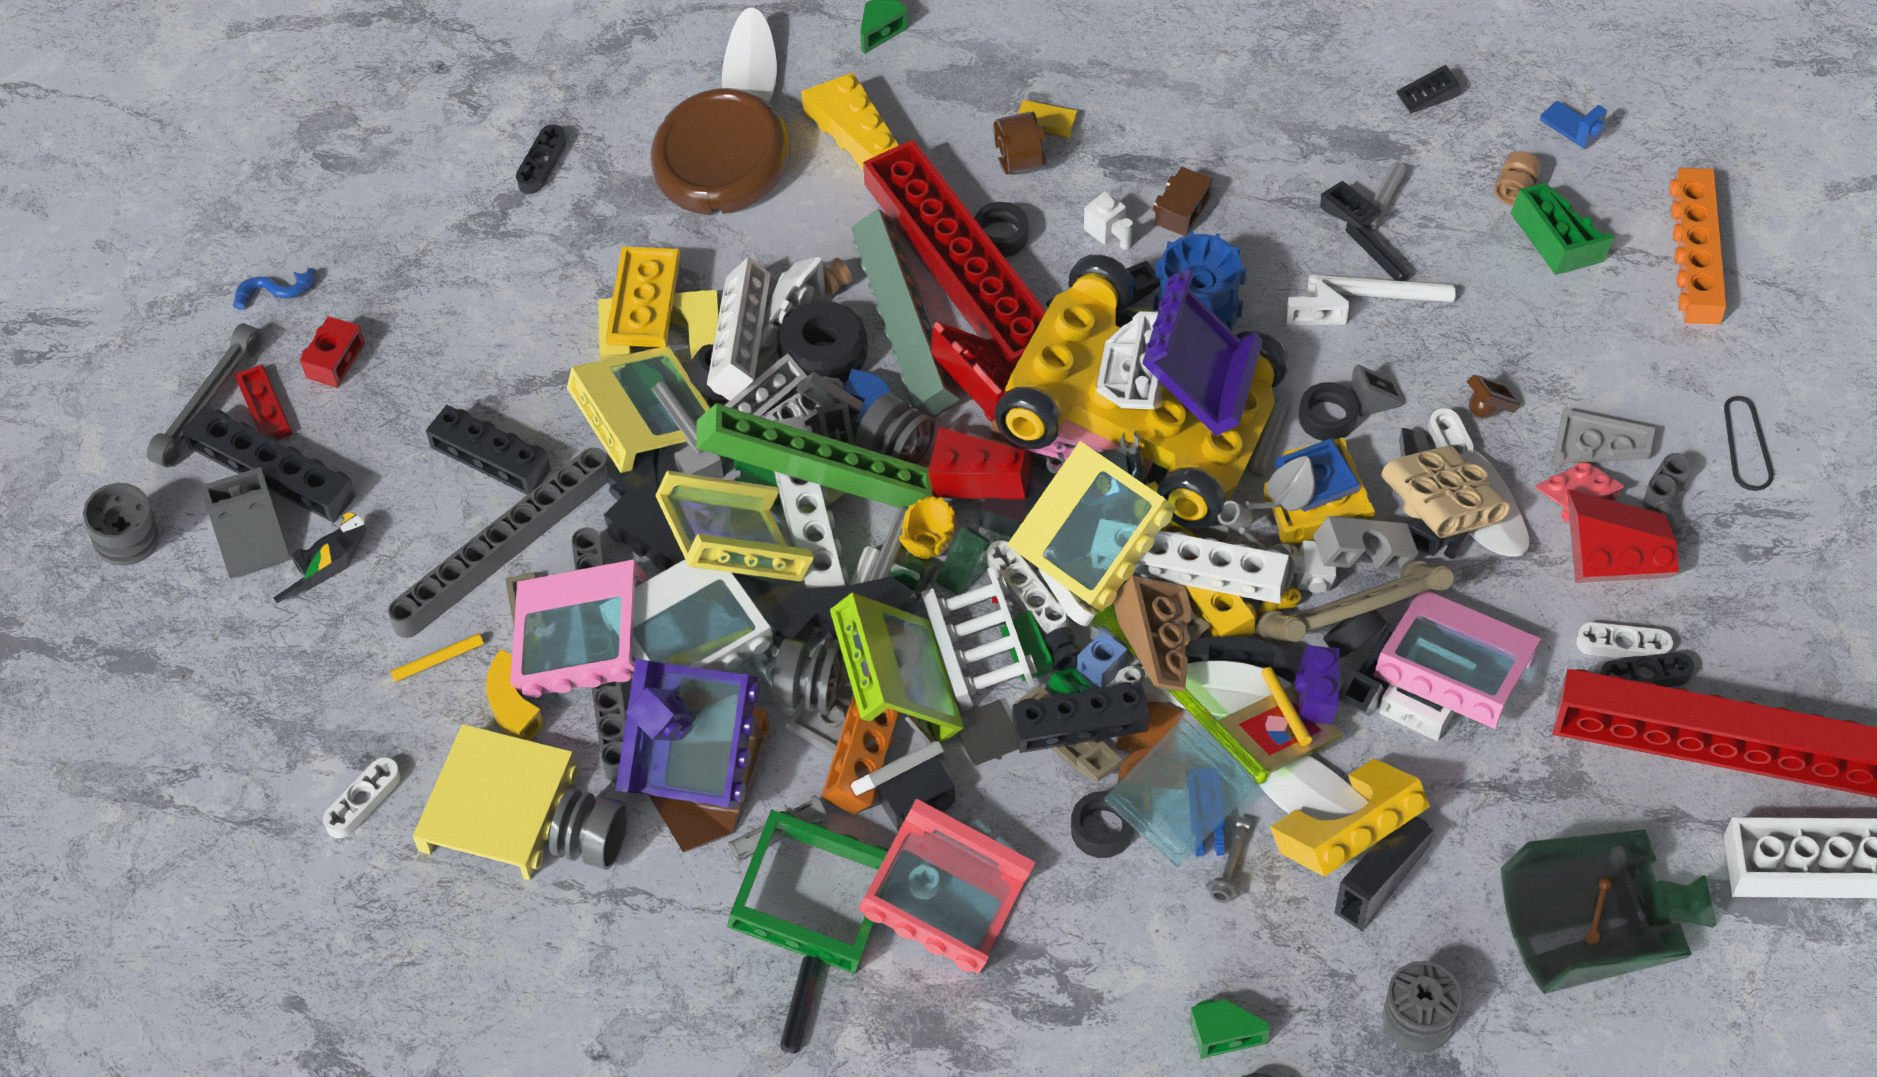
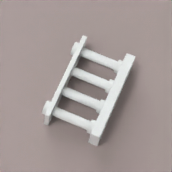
(949, 634)

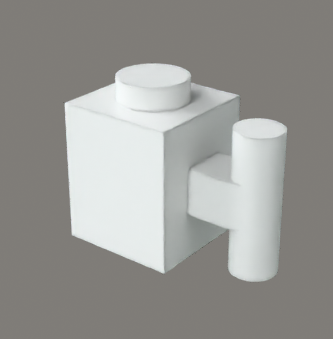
(1107, 219)
(1310, 569)

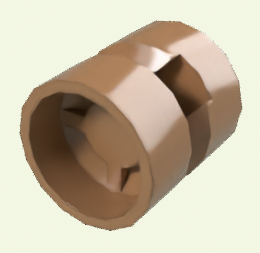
(1517, 172)

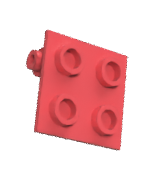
(1581, 478)

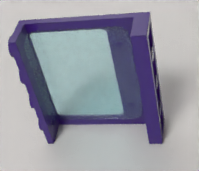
(712, 757)

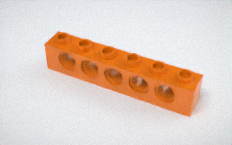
(1698, 246)
(854, 758)

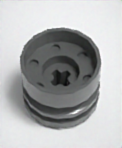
(895, 429)
(120, 524)
(801, 675)
(588, 828)
(1421, 1006)

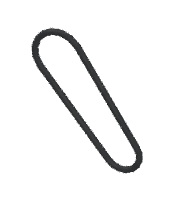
(1761, 441)

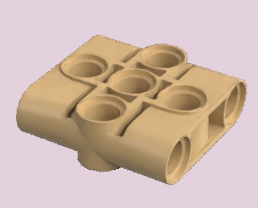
(1445, 491)

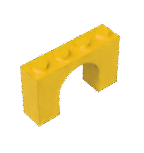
(1328, 844)

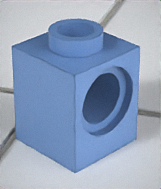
(1100, 671)

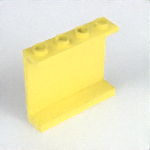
(496, 798)

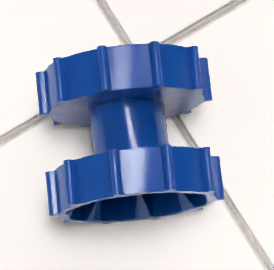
(1215, 275)

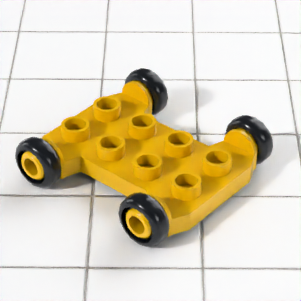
(1060, 379)

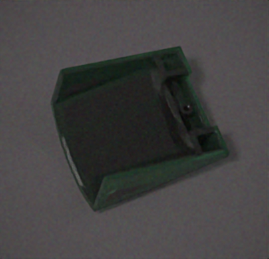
(1553, 899)

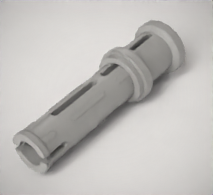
(809, 812)

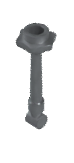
(1222, 888)

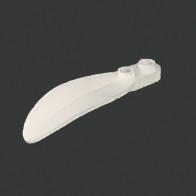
(751, 56)
(1509, 535)
(1217, 685)
(1312, 790)

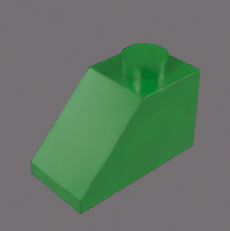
(882, 22)
(1225, 1028)

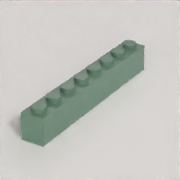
(903, 313)

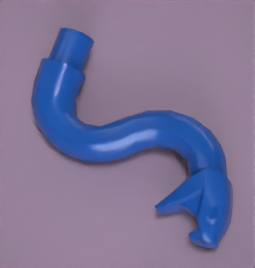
(244, 290)

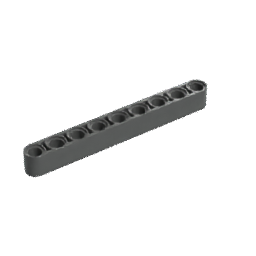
(486, 545)
(607, 719)

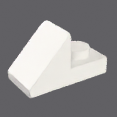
(1323, 309)

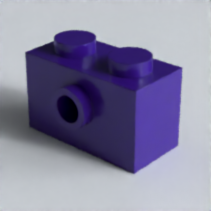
(1318, 684)
(662, 714)

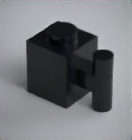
(1429, 542)

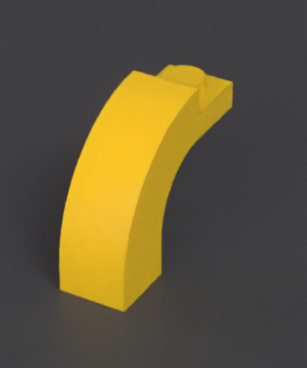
(511, 711)

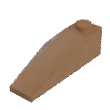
(1156, 624)

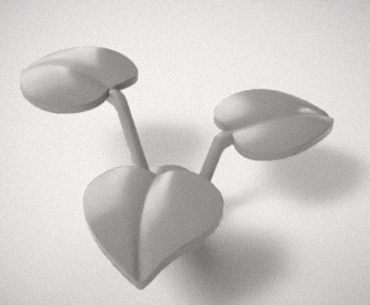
(1289, 486)

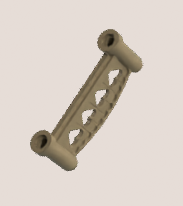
(1414, 578)

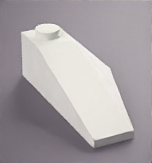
(795, 287)

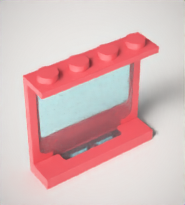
(946, 886)

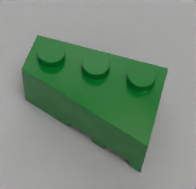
(1557, 231)

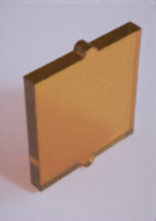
(1161, 722)

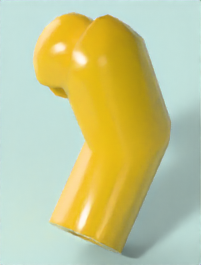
(1289, 600)

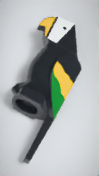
(326, 556)

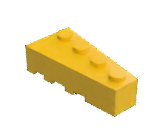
(849, 117)

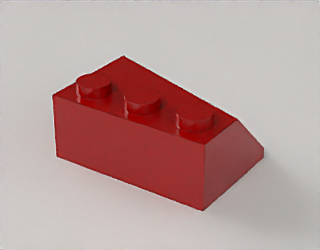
(972, 364)
(978, 466)
(1619, 541)

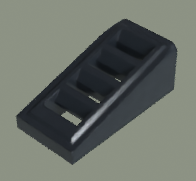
(1433, 79)
(1342, 192)

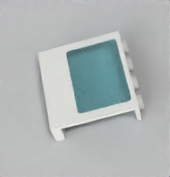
(697, 620)

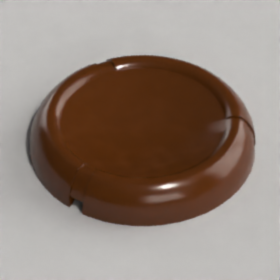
(720, 151)

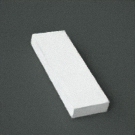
(896, 767)

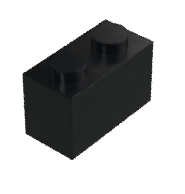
(925, 782)

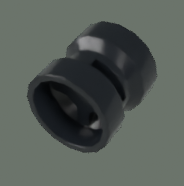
(1062, 647)

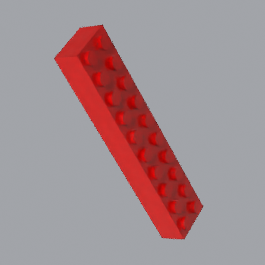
(954, 249)
(1718, 731)

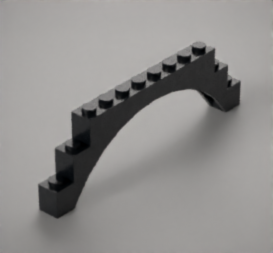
(788, 610)

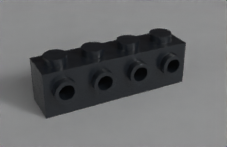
(488, 449)
(1080, 717)

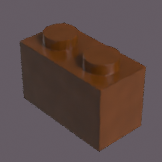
(1182, 201)

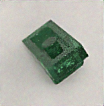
(964, 561)
(1684, 902)

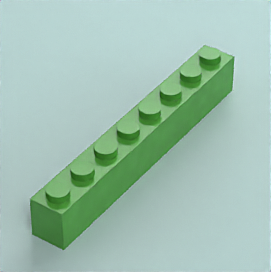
(811, 457)

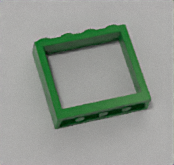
(788, 934)

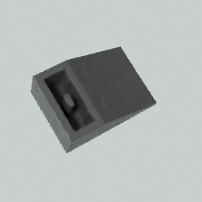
(245, 522)

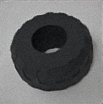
(825, 323)

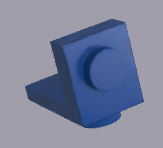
(1574, 126)

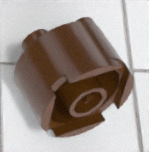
(1019, 143)

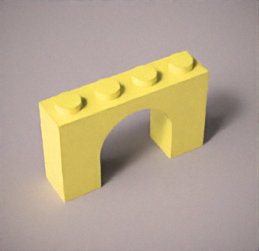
(693, 311)

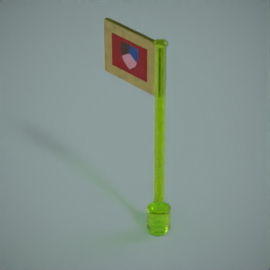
(1253, 735)

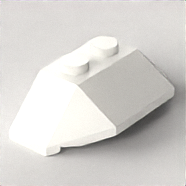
(1122, 374)

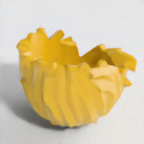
(928, 527)

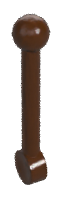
(1592, 935)

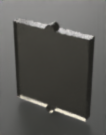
(987, 733)

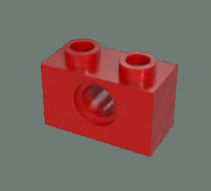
(332, 351)

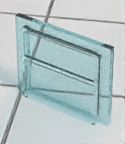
(1180, 792)

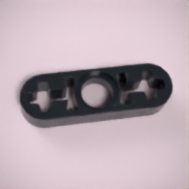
(543, 169)
(1658, 663)

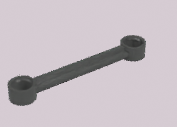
(244, 342)

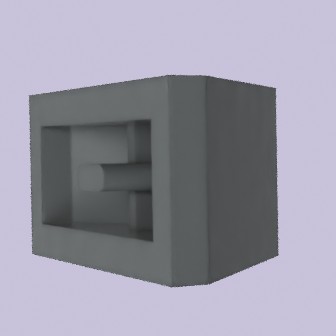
(1374, 391)
(835, 422)

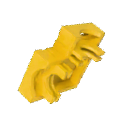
(1305, 524)

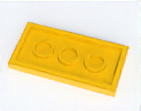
(643, 296)

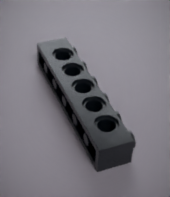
(284, 468)

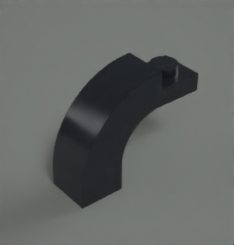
(1361, 688)

